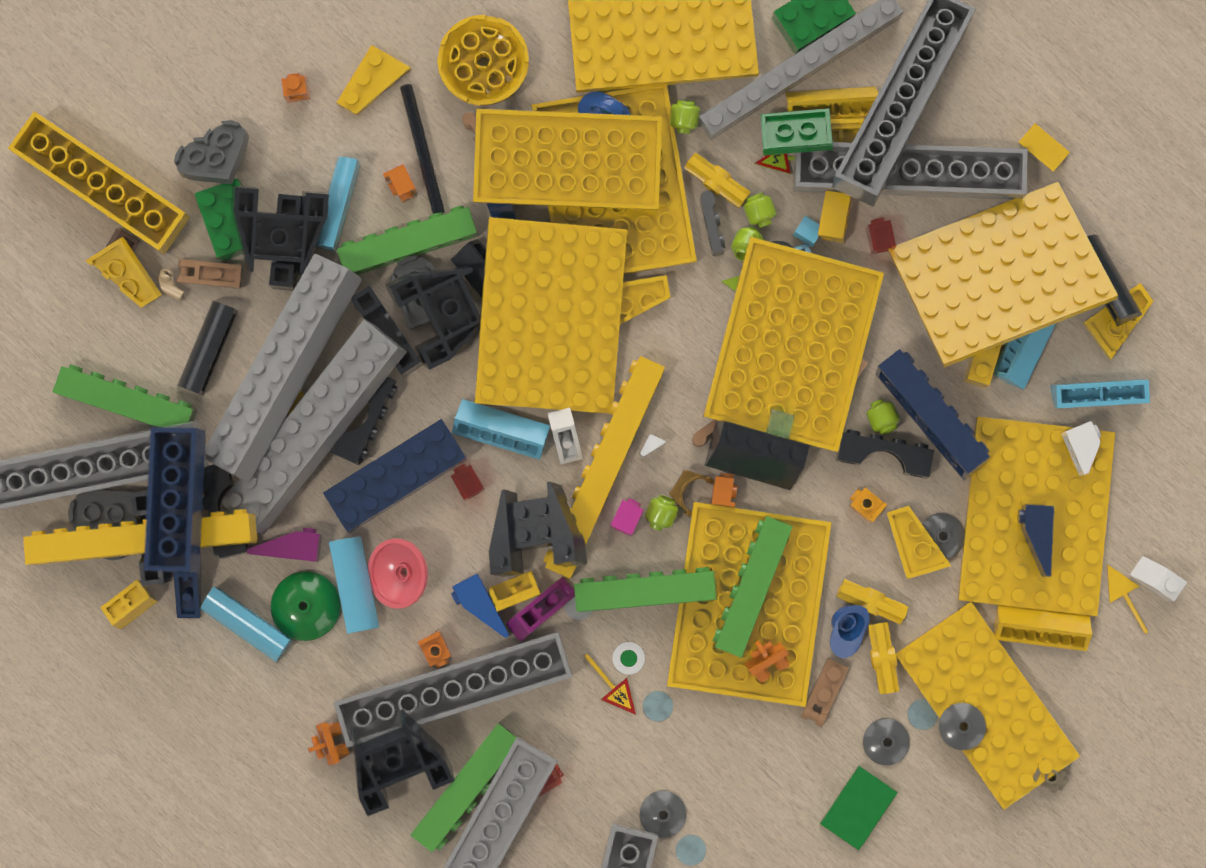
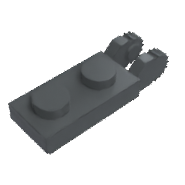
(712, 221)

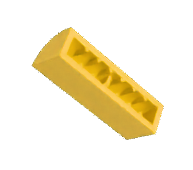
(842, 103)
(1042, 627)

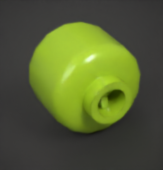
(684, 116)
(759, 210)
(741, 240)
(883, 417)
(661, 512)

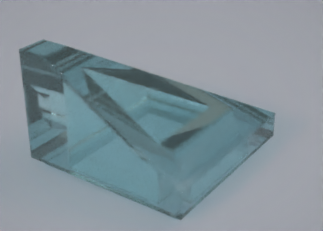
(780, 423)

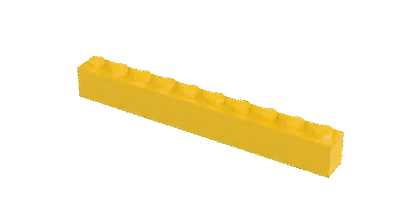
(612, 451)
(129, 539)

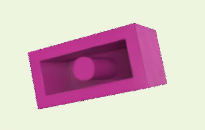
(627, 517)

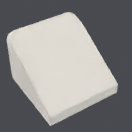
(652, 444)

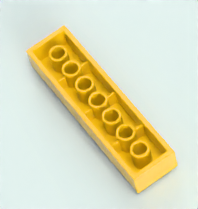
(99, 182)

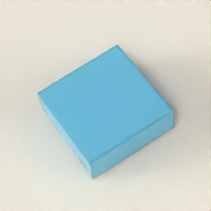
(807, 231)

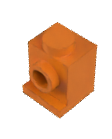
(295, 88)
(400, 183)
(724, 490)
(431, 641)

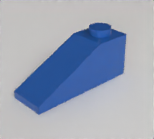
(475, 599)

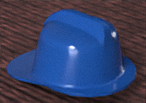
(601, 104)
(848, 630)

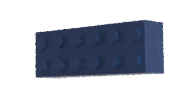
(932, 414)
(395, 476)
(174, 499)

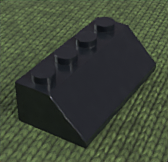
(756, 455)

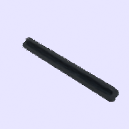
(422, 149)

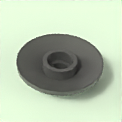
(952, 527)
(950, 730)
(874, 738)
(659, 802)

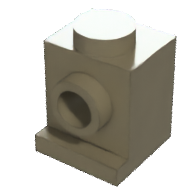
(1058, 783)

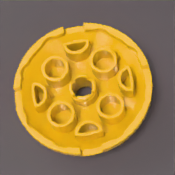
(479, 38)

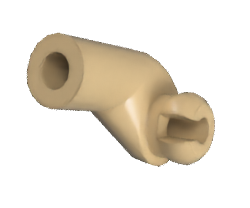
(168, 286)

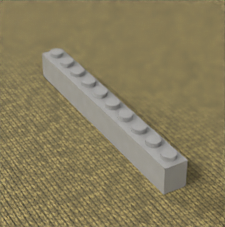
(799, 67)

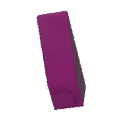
(296, 546)
(541, 609)

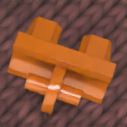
(766, 656)
(332, 752)

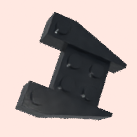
(278, 234)
(446, 306)
(533, 526)
(396, 758)

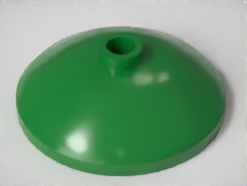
(321, 610)

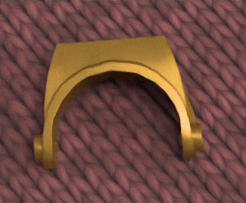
(678, 489)

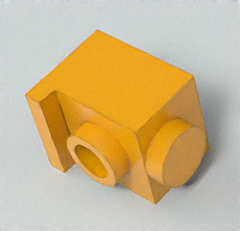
(873, 511)

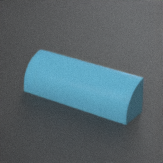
(339, 200)
(1021, 357)
(1100, 393)
(500, 429)
(354, 584)
(245, 624)

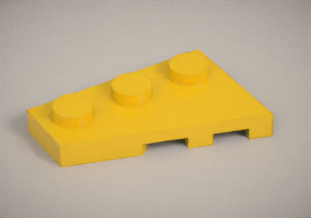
(371, 79)
(125, 270)
(642, 295)
(1104, 329)
(915, 546)

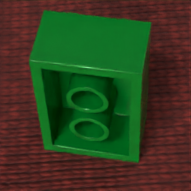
(809, 20)
(218, 219)

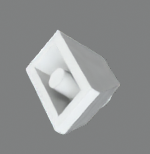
(565, 436)
(1082, 445)
(1158, 579)

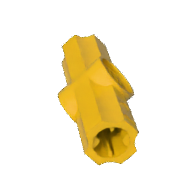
(717, 180)
(873, 601)
(883, 658)

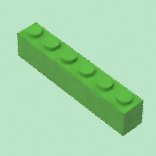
(408, 241)
(121, 400)
(753, 586)
(645, 591)
(462, 792)

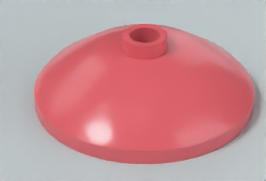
(388, 574)

